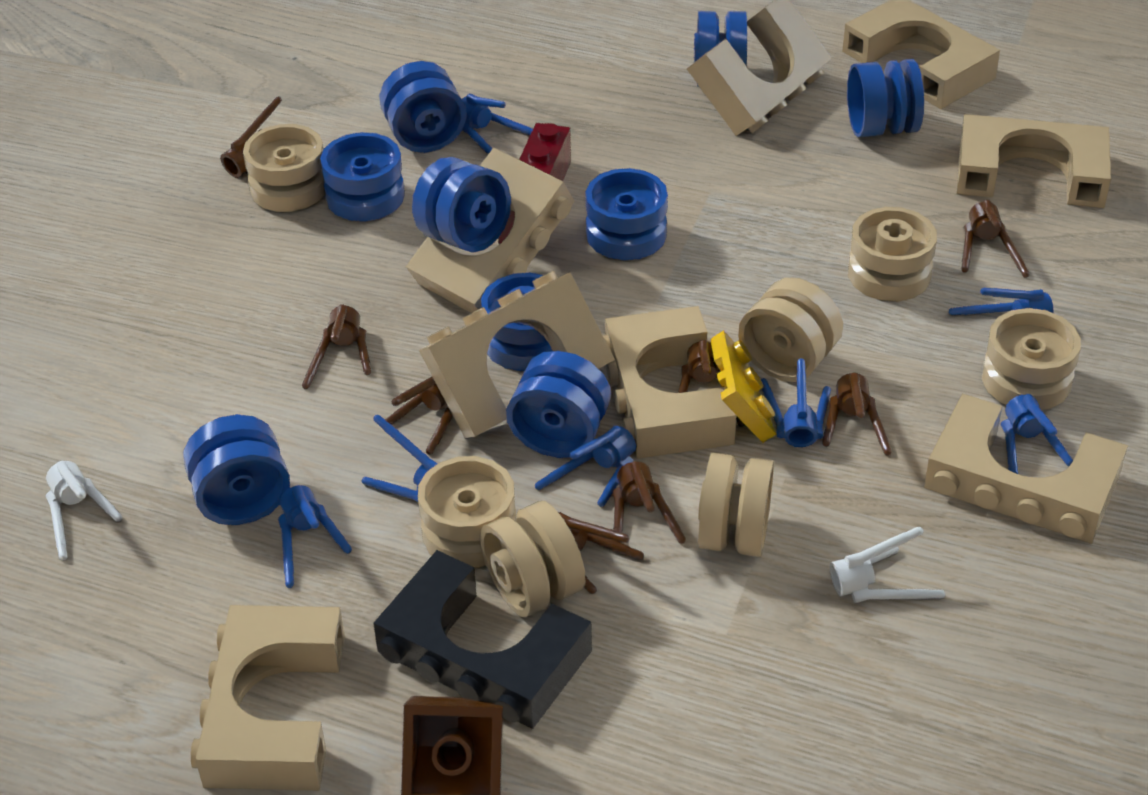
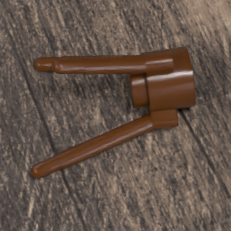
(233, 158)
(987, 224)
(341, 330)
(700, 367)
(430, 395)
(854, 399)
(638, 490)
(602, 536)

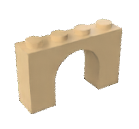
(961, 59)
(741, 95)
(1075, 149)
(538, 206)
(460, 357)
(656, 418)
(1062, 503)
(253, 751)

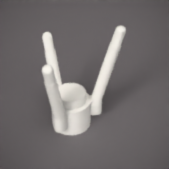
(71, 487)
(856, 572)

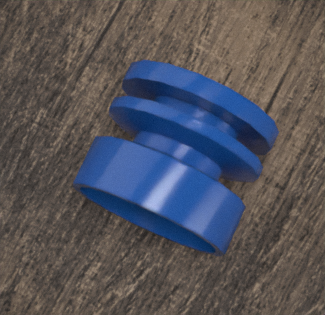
(885, 98)

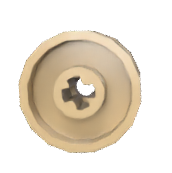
(285, 167)
(892, 253)
(790, 324)
(1031, 355)
(459, 500)
(729, 503)
(532, 558)

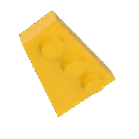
(742, 386)

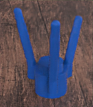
(479, 116)
(1026, 299)
(1028, 421)
(800, 423)
(608, 450)
(426, 462)
(303, 513)

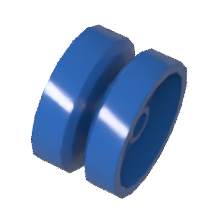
(709, 36)
(422, 106)
(362, 176)
(461, 204)
(626, 214)
(515, 342)
(558, 403)
(235, 469)

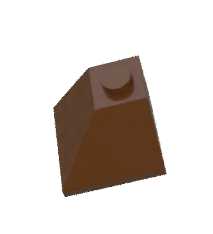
(451, 747)

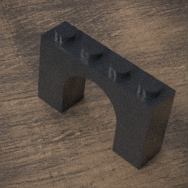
(518, 678)

